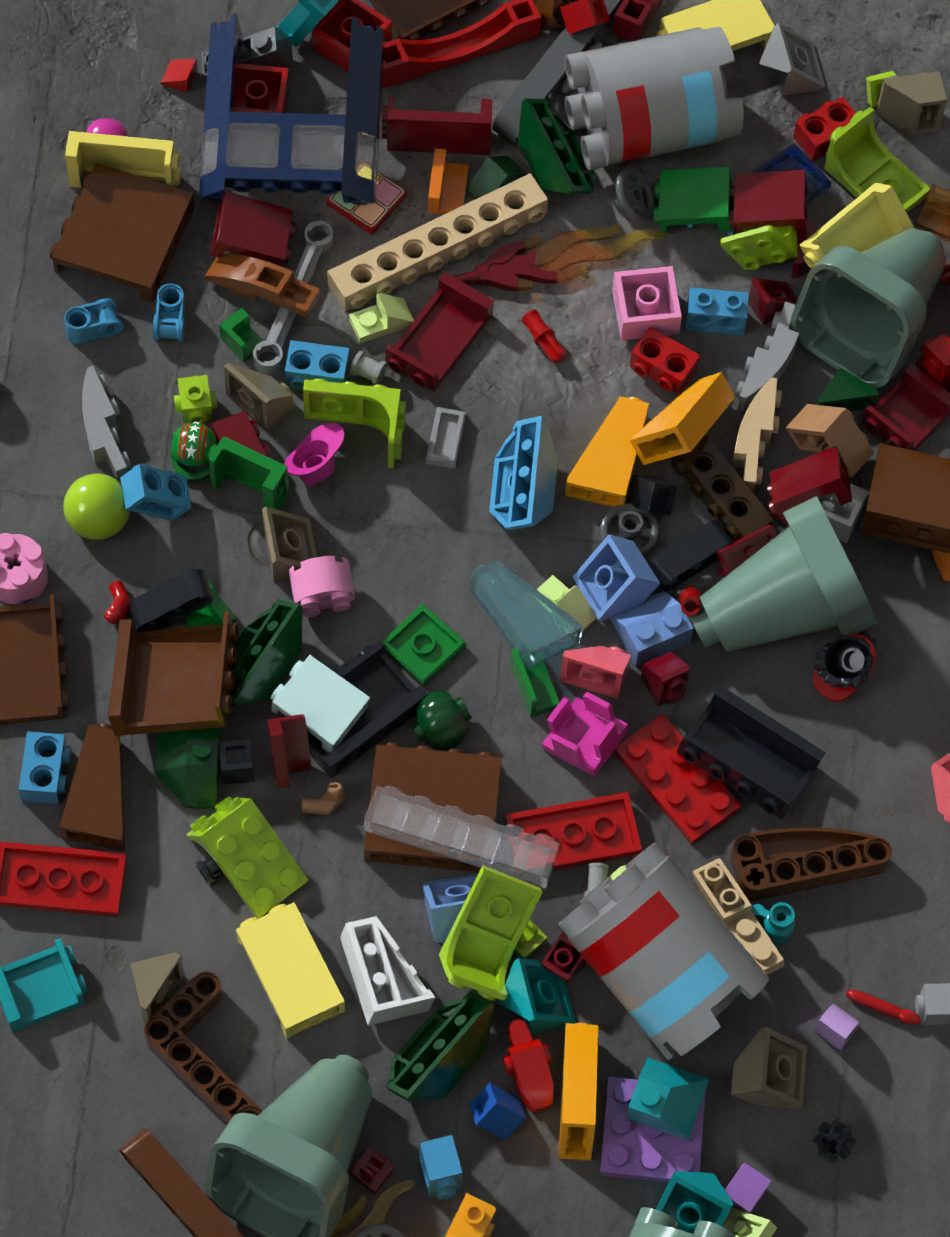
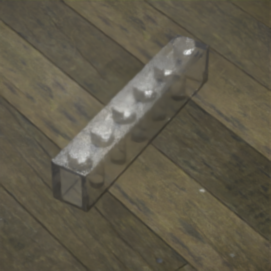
(461, 835)

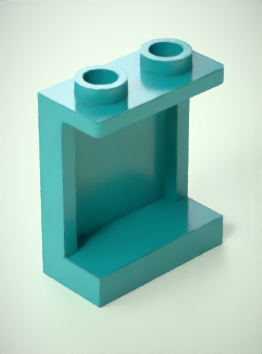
(304, 18)
(40, 987)

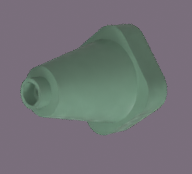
(869, 304)
(787, 588)
(292, 1160)

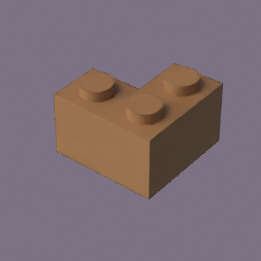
(824, 427)

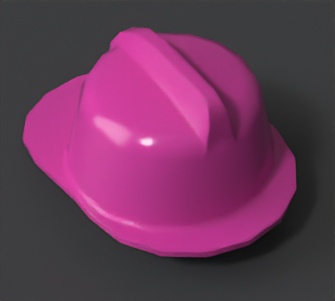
(314, 456)

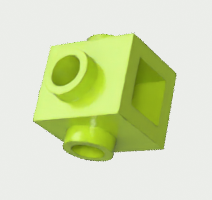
(195, 399)

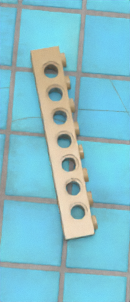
(446, 230)

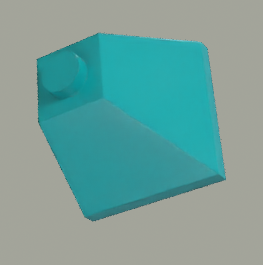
(667, 1098)

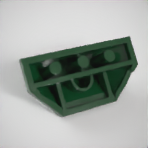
(552, 150)
(266, 652)
(190, 765)
(442, 1049)

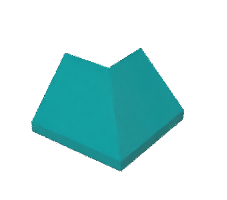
(538, 997)
(695, 1198)

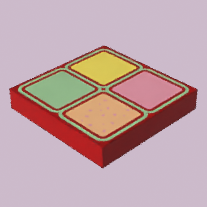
(372, 215)

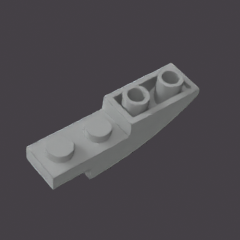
(771, 360)
(100, 424)

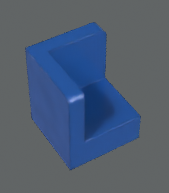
(497, 1111)

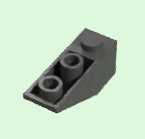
(262, 49)

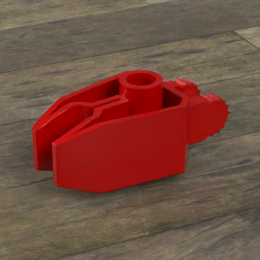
(529, 1067)

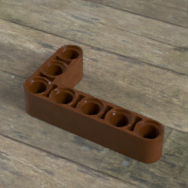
(198, 1062)

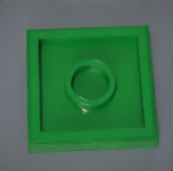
(423, 645)

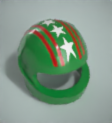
(190, 447)

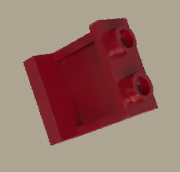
(770, 200)
(252, 229)
(909, 410)
(809, 478)

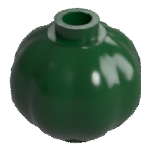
(442, 720)

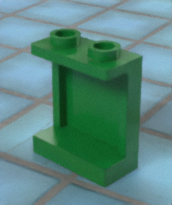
(693, 197)
(250, 469)

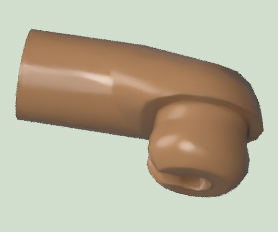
(327, 803)

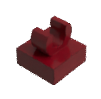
(372, 1170)

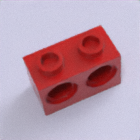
(822, 123)
(668, 356)

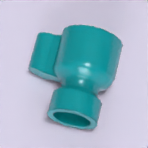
(777, 922)

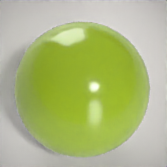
(95, 506)

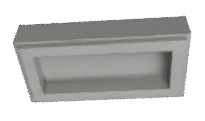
(446, 437)

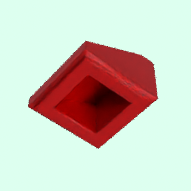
(180, 74)

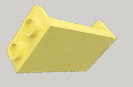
(741, 20)
(138, 156)
(860, 225)
(290, 969)

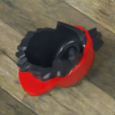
(844, 665)

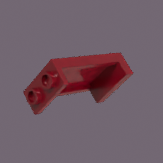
(436, 129)
(440, 333)

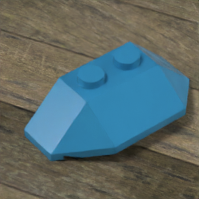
(524, 475)

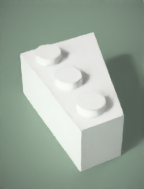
(381, 975)

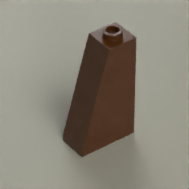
(96, 794)

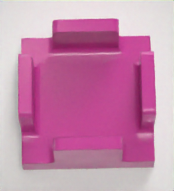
(584, 732)

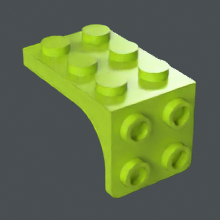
(860, 160)
(761, 246)
(358, 404)
(248, 854)
(488, 932)

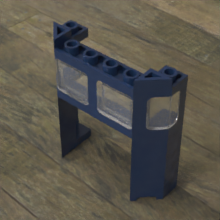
(293, 148)

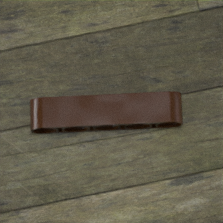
(175, 1187)

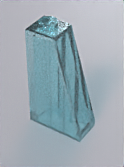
(524, 614)

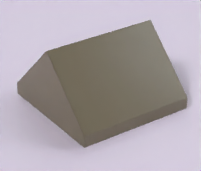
(287, 540)
(156, 981)

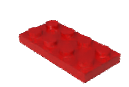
(679, 788)
(585, 829)
(61, 879)

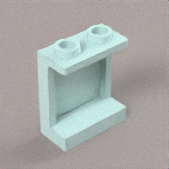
(324, 698)

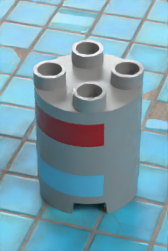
(652, 96)
(663, 951)

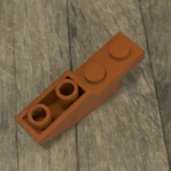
(265, 280)

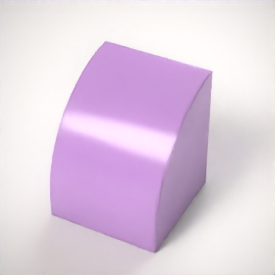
(836, 1026)

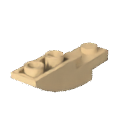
(757, 431)
(736, 912)

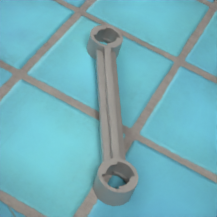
(285, 317)

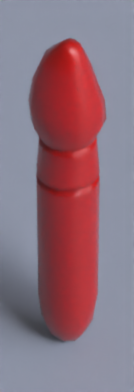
(903, 1015)

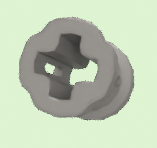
(368, 368)

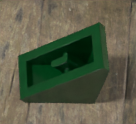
(493, 174)
(848, 392)

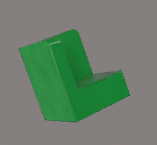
(239, 335)

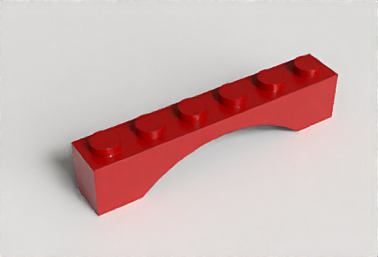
(505, 27)

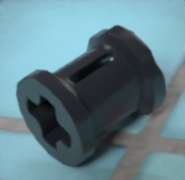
(209, 870)

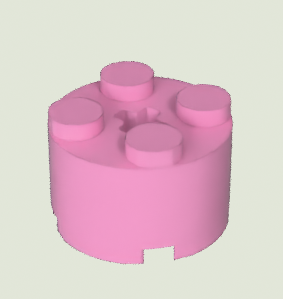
(21, 569)
(322, 585)

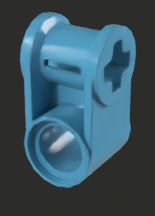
(169, 318)
(94, 321)

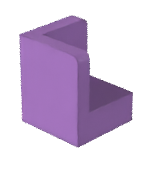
(747, 1188)

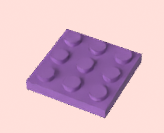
(639, 1150)

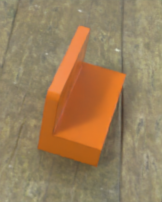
(446, 184)

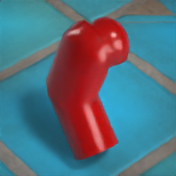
(120, 606)

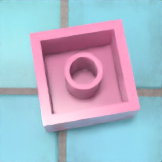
(646, 300)

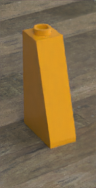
(684, 420)
(609, 460)
(578, 1092)

